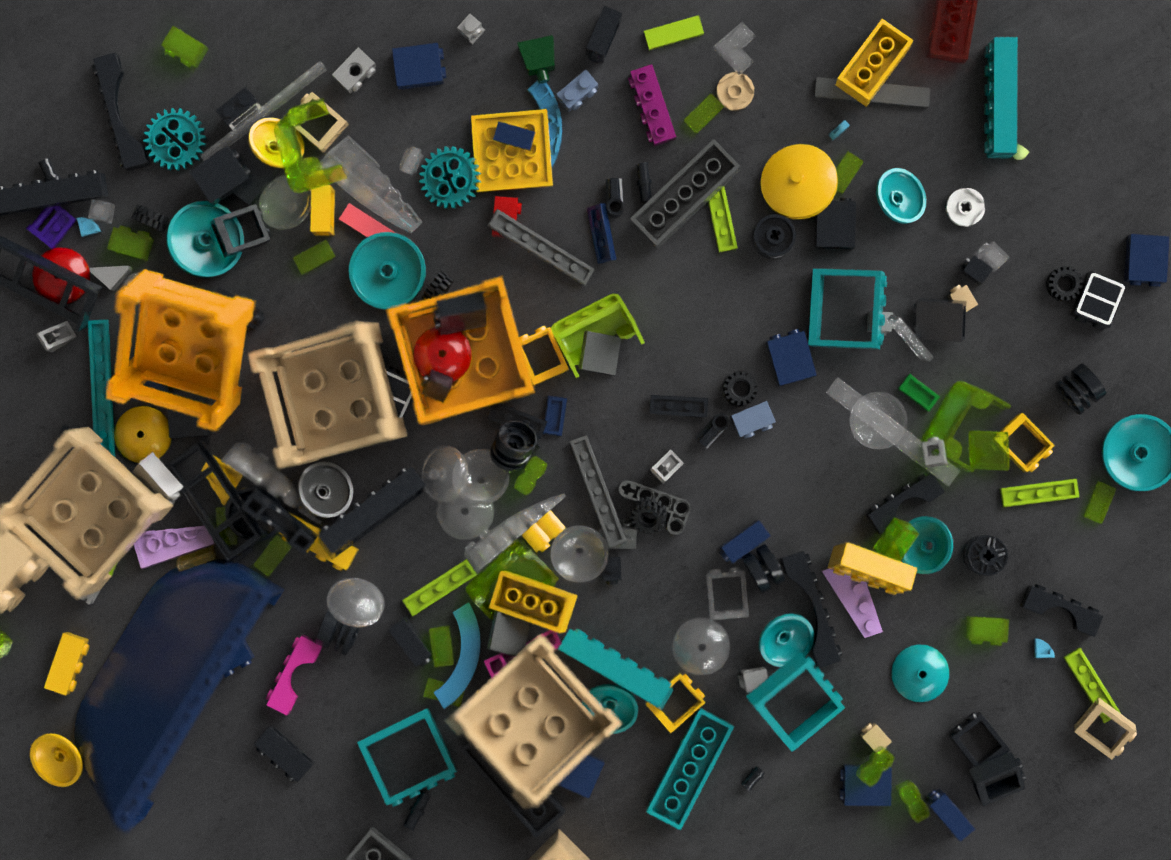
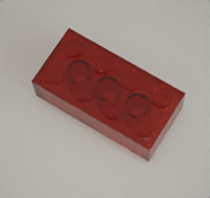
(952, 30)

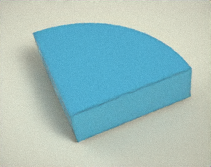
(839, 130)
(87, 227)
(1042, 649)

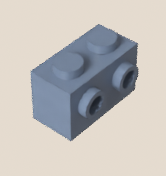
(577, 90)
(753, 419)

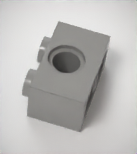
(357, 59)
(752, 678)

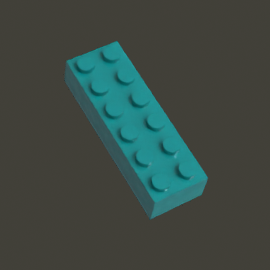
(1001, 97)
(615, 668)
(689, 768)

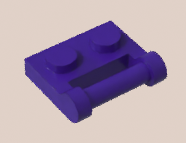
(56, 227)

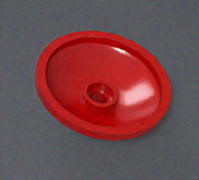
(53, 287)
(457, 355)

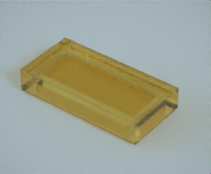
(196, 558)

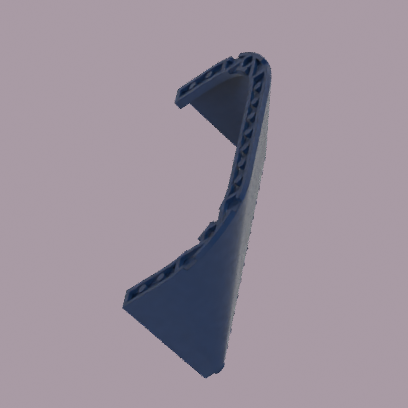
(163, 679)

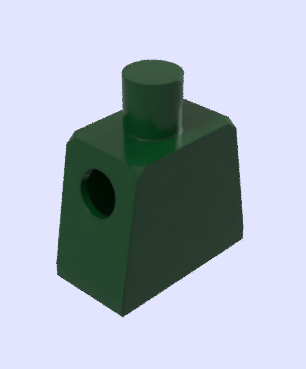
(538, 57)

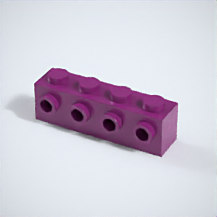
(652, 104)

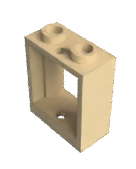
(332, 134)
(1090, 716)

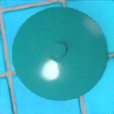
(193, 241)
(387, 270)
(1138, 452)

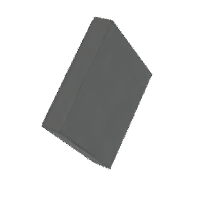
(599, 353)
(508, 634)

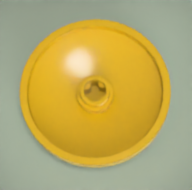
(799, 181)

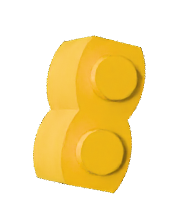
(543, 531)

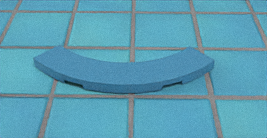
(546, 100)
(468, 657)

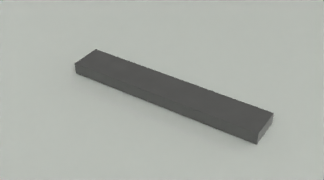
(887, 94)
(540, 247)
(598, 492)

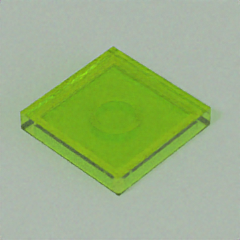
(989, 450)

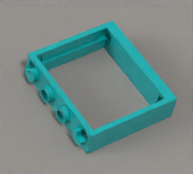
(816, 309)
(778, 681)
(429, 783)

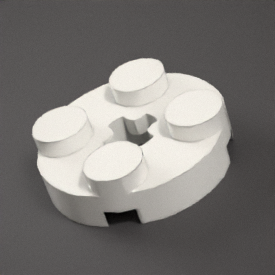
(964, 196)

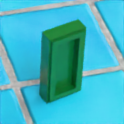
(918, 392)

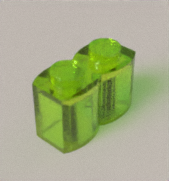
(534, 470)
(878, 762)
(911, 797)

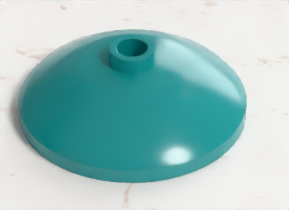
(901, 195)
(919, 555)
(796, 638)
(908, 666)
(623, 704)

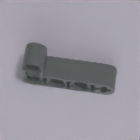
(671, 507)

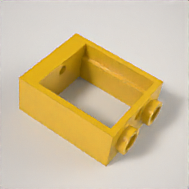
(322, 211)
(541, 332)
(1044, 452)
(671, 726)

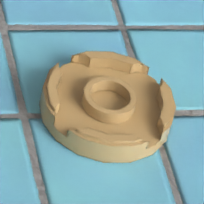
(735, 91)

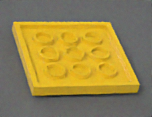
(508, 166)

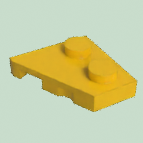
(233, 476)

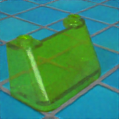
(515, 558)

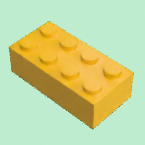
(874, 62)
(872, 568)
(533, 601)

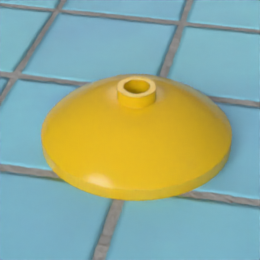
(264, 144)
(155, 430)
(56, 760)

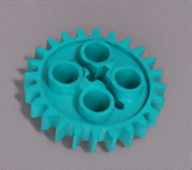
(164, 152)
(435, 184)

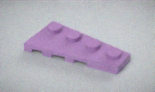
(164, 545)
(857, 602)

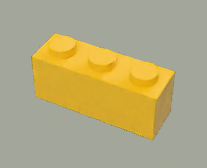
(67, 663)

